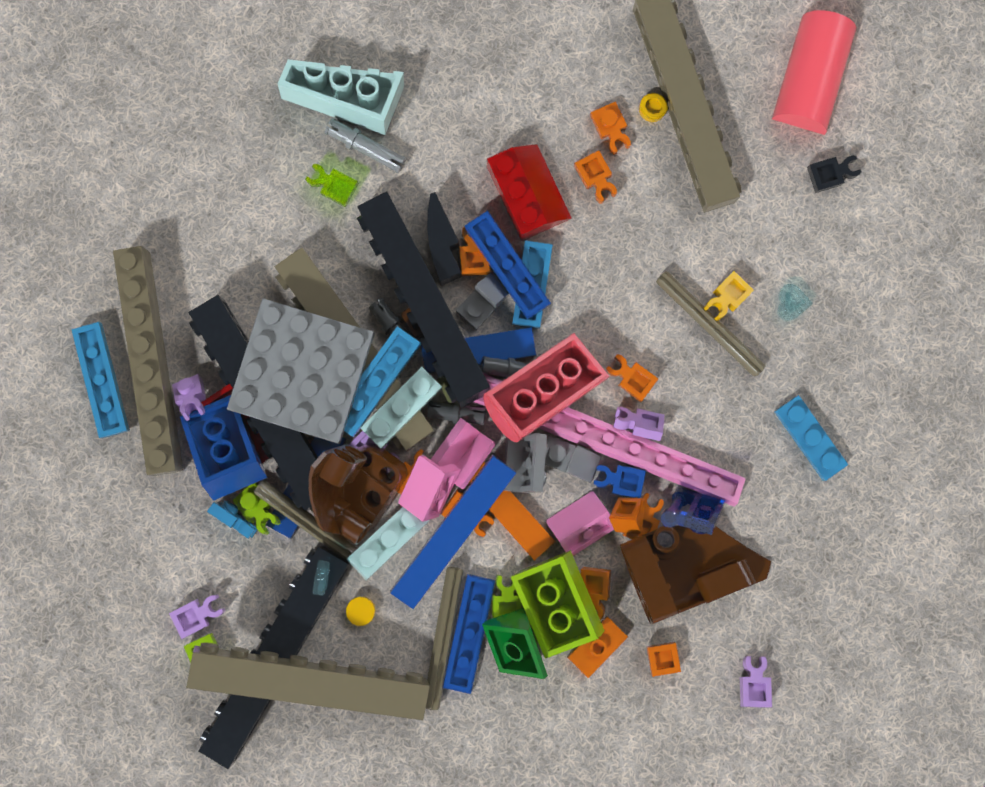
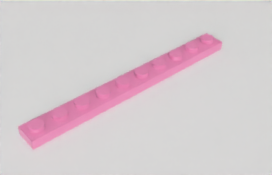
(642, 453)

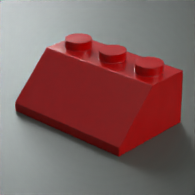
(527, 190)

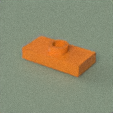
(593, 654)

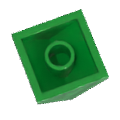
(514, 645)

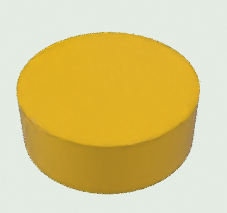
(653, 107)
(360, 611)

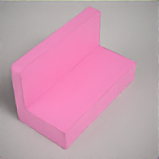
(465, 449)
(428, 488)
(581, 523)

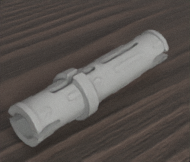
(365, 145)

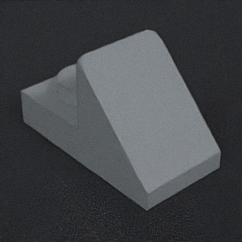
(483, 300)
(571, 459)

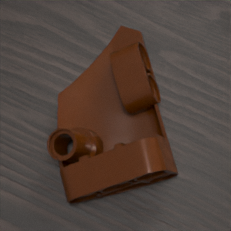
(344, 485)
(690, 571)

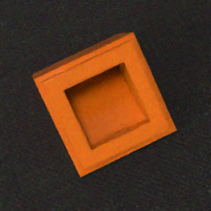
(628, 515)

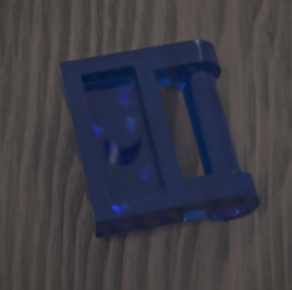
(701, 515)

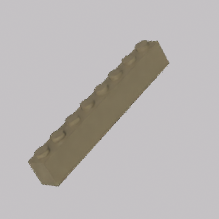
(687, 103)
(318, 297)
(148, 361)
(307, 682)

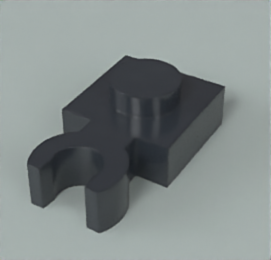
(830, 174)

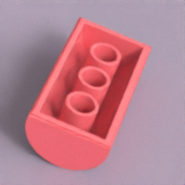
(815, 70)
(543, 388)

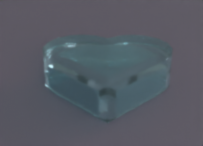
(792, 303)
(321, 578)

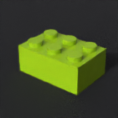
(558, 604)

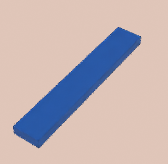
(453, 531)

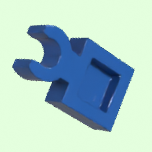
(625, 481)

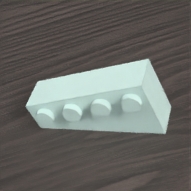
(343, 92)

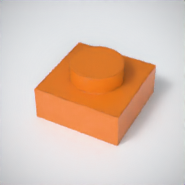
(663, 659)

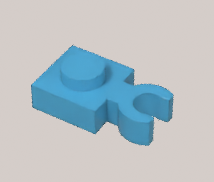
(227, 513)

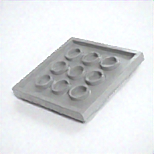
(301, 371)

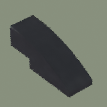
(441, 242)

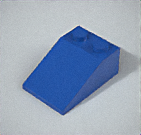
(222, 449)

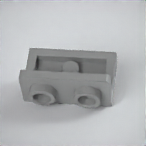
(528, 461)

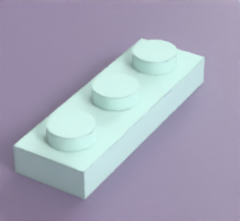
(401, 407)
(385, 542)

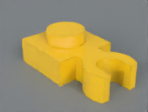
(729, 295)

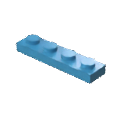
(380, 377)
(100, 380)

